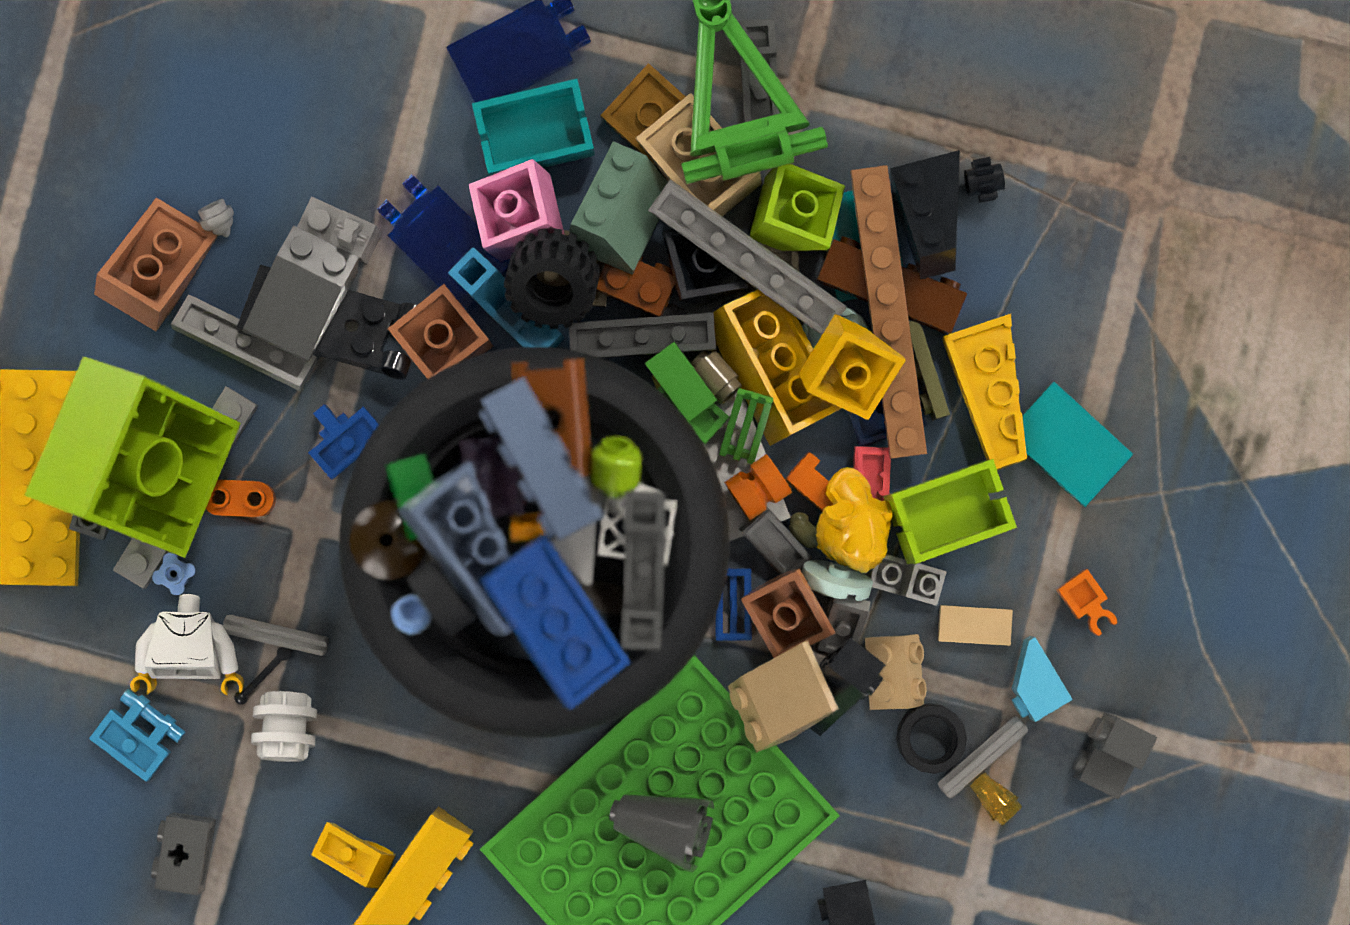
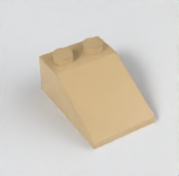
(669, 145)
(782, 697)

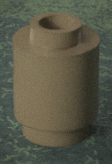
(717, 375)

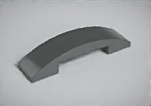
(755, 99)
(643, 570)

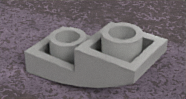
(908, 580)

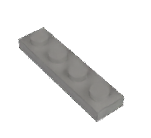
(220, 333)

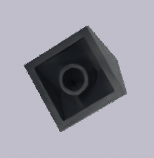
(697, 274)

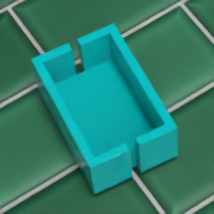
(535, 125)

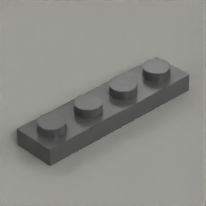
(643, 335)

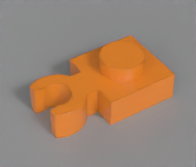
(1084, 597)

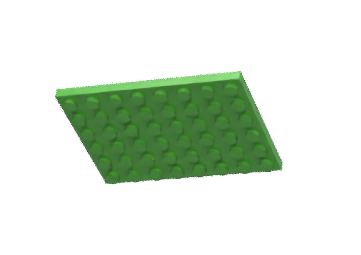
(675, 745)

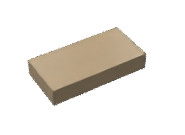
(975, 625)

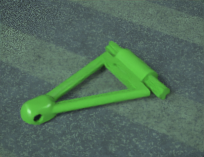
(752, 144)

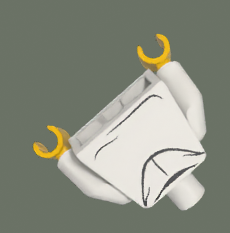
(185, 647)

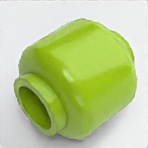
(615, 467)

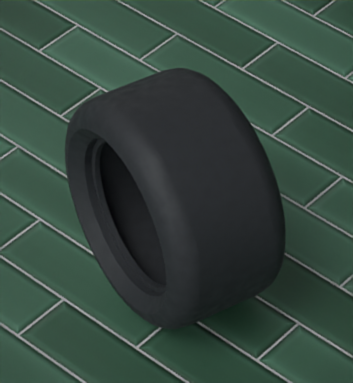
(510, 692)

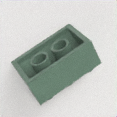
(616, 208)

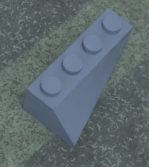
(540, 460)
(462, 537)

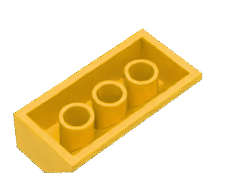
(767, 353)
(418, 872)

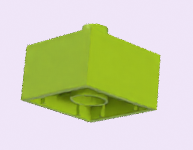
(133, 456)

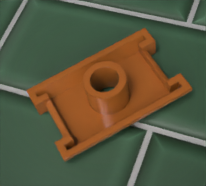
(567, 394)

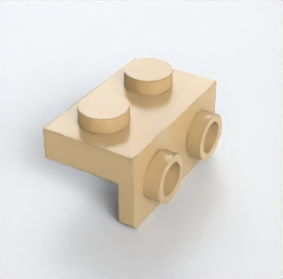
(902, 672)

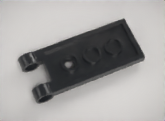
(357, 348)

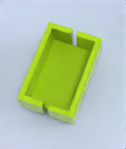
(950, 512)

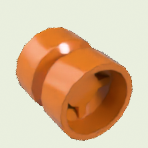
(758, 487)

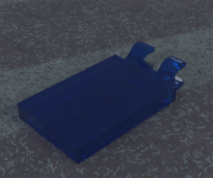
(517, 50)
(436, 235)

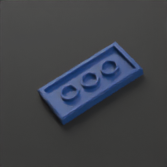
(555, 621)

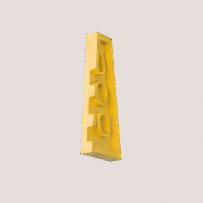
(988, 381)

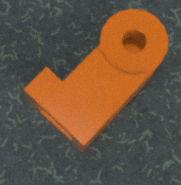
(810, 481)

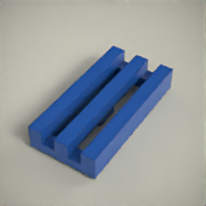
(733, 635)

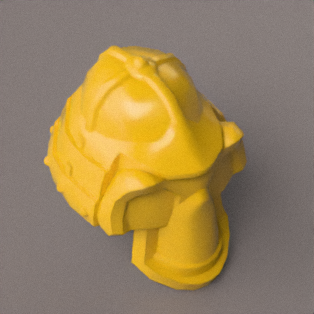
(856, 526)

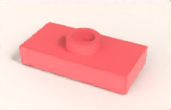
(875, 466)

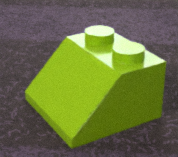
(797, 210)

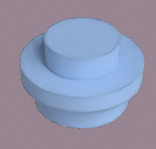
(410, 615)

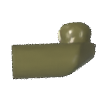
(803, 530)

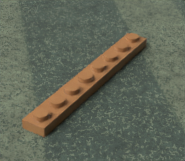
(888, 306)

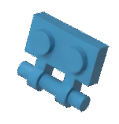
(131, 744)

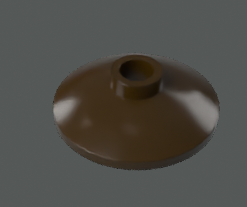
(369, 553)

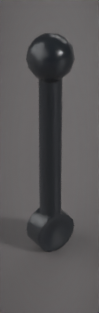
(282, 654)

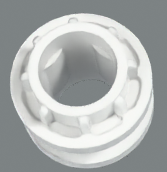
(284, 726)

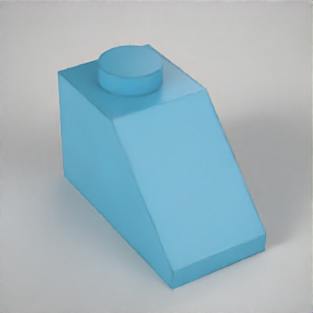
(1037, 683)

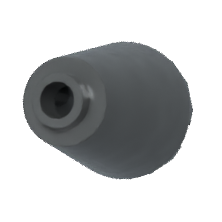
(666, 825)

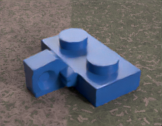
(342, 438)

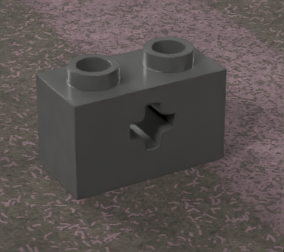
(197, 837)

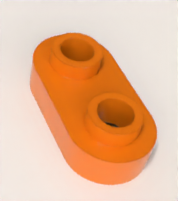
(238, 499)

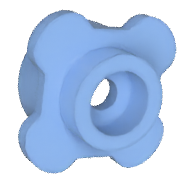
(177, 583)

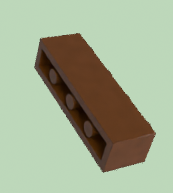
(928, 301)

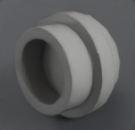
(217, 217)

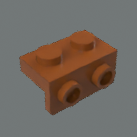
(645, 290)

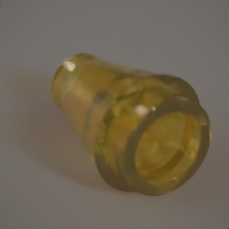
(996, 799)

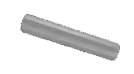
(276, 635)
(983, 757)

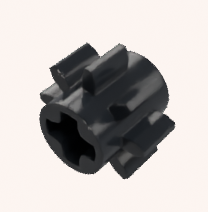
(984, 179)

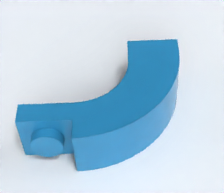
(487, 288)

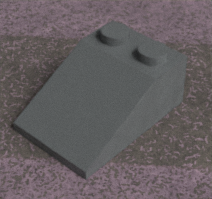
(301, 294)

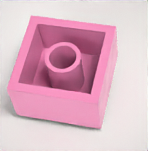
(513, 206)

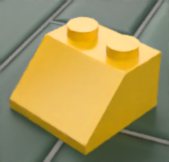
(850, 367)

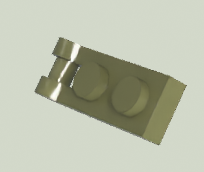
(932, 397)

